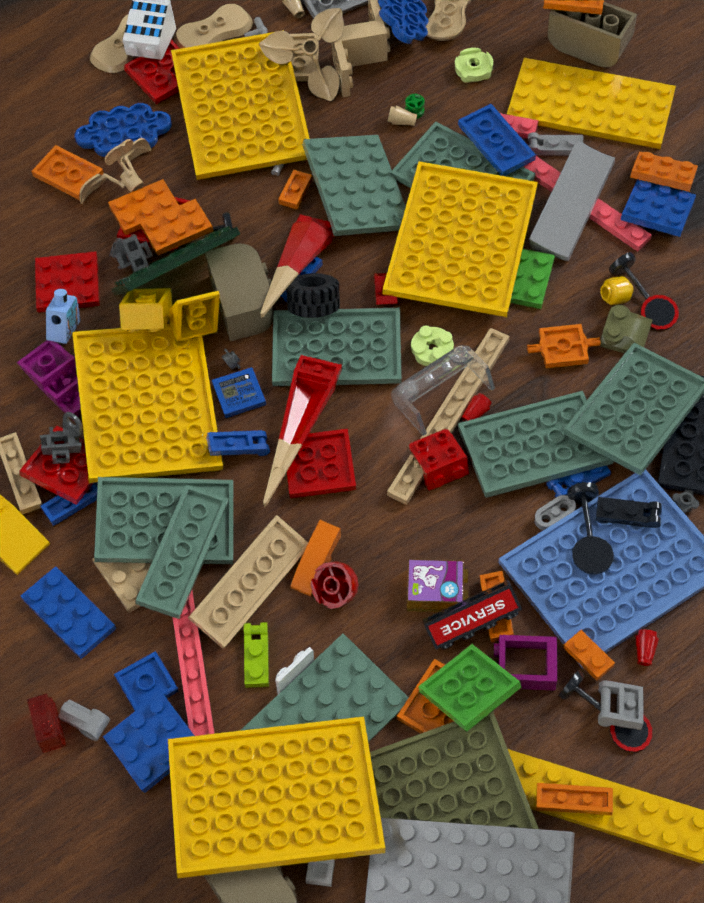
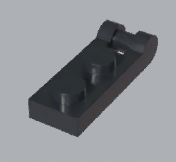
(628, 512)

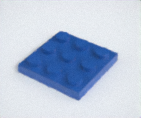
(658, 207)
(143, 740)

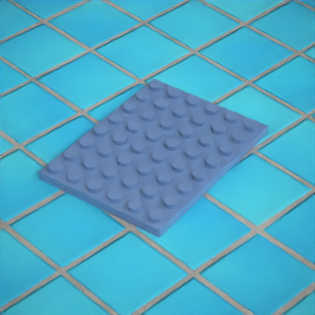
(646, 580)

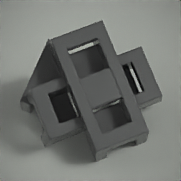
(124, 247)
(70, 436)

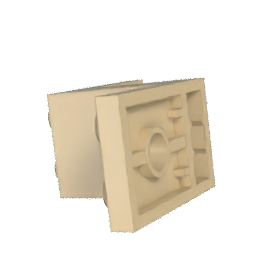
(360, 45)

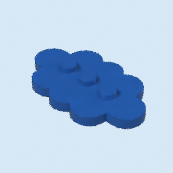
(405, 18)
(122, 123)

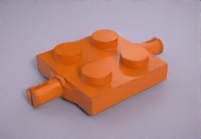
(563, 346)

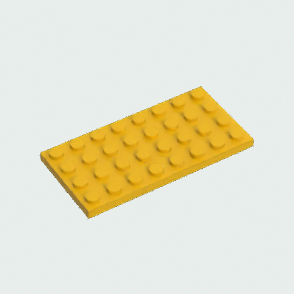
(592, 102)

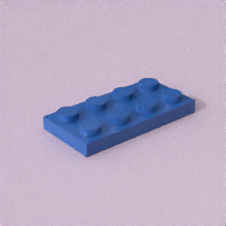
(496, 140)
(68, 612)

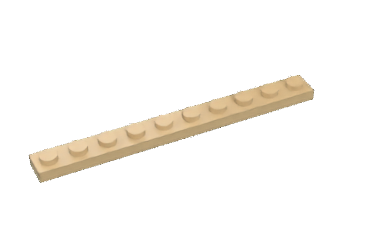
(449, 413)

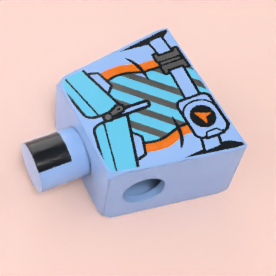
(61, 317)

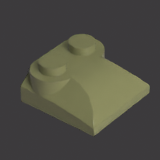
(624, 329)

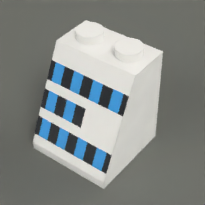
(149, 28)

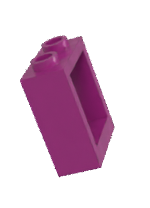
(531, 682)

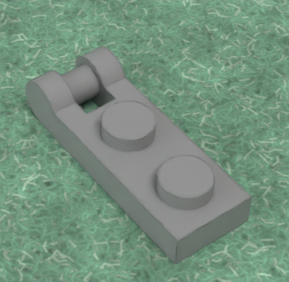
(552, 143)

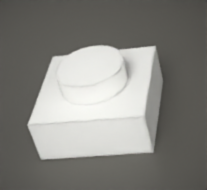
(320, 872)

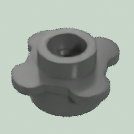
(231, 359)
(685, 506)

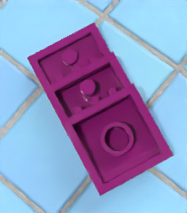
(55, 374)

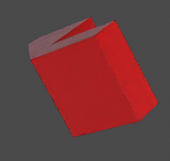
(379, 279)

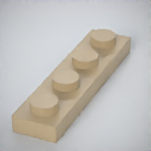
(13, 460)

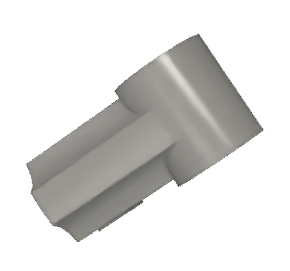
(89, 722)

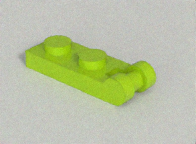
(256, 656)

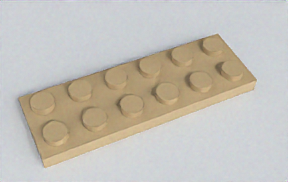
(249, 582)

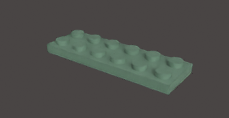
(182, 551)

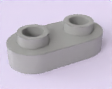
(553, 512)

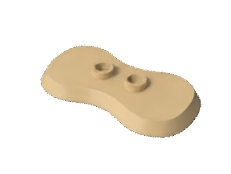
(447, 19)
(224, 23)
(110, 53)

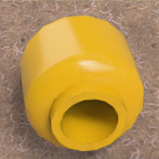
(616, 290)

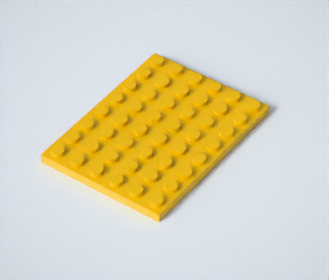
(239, 107)
(461, 239)
(144, 403)
(273, 797)

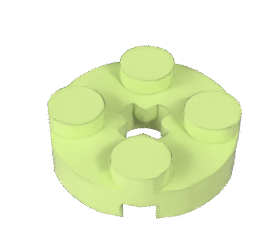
(473, 73)
(431, 335)

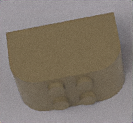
(592, 36)
(242, 289)
(253, 886)

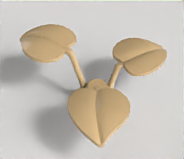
(327, 25)
(123, 154)

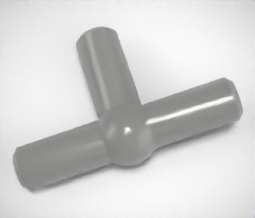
(261, 29)

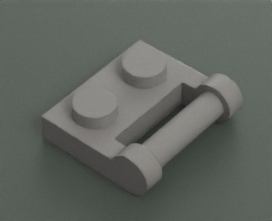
(629, 705)

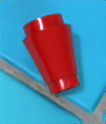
(477, 407)
(646, 646)

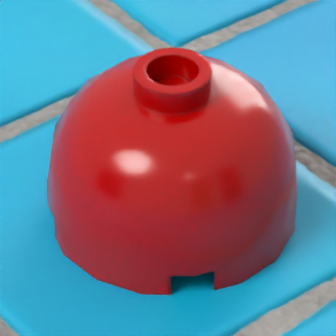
(334, 584)

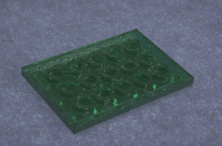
(174, 260)

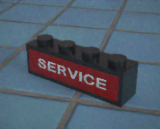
(472, 615)

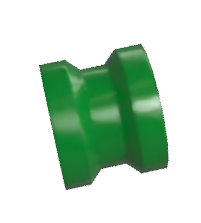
(415, 104)

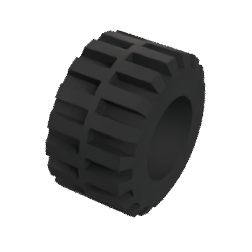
(313, 295)

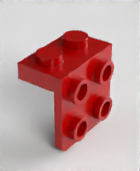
(440, 458)

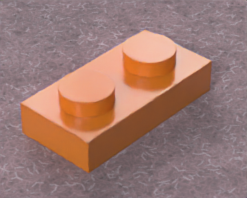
(295, 189)
(589, 655)

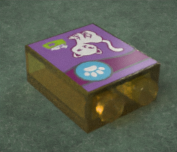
(435, 584)

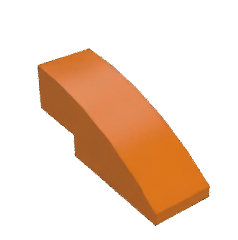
(316, 553)

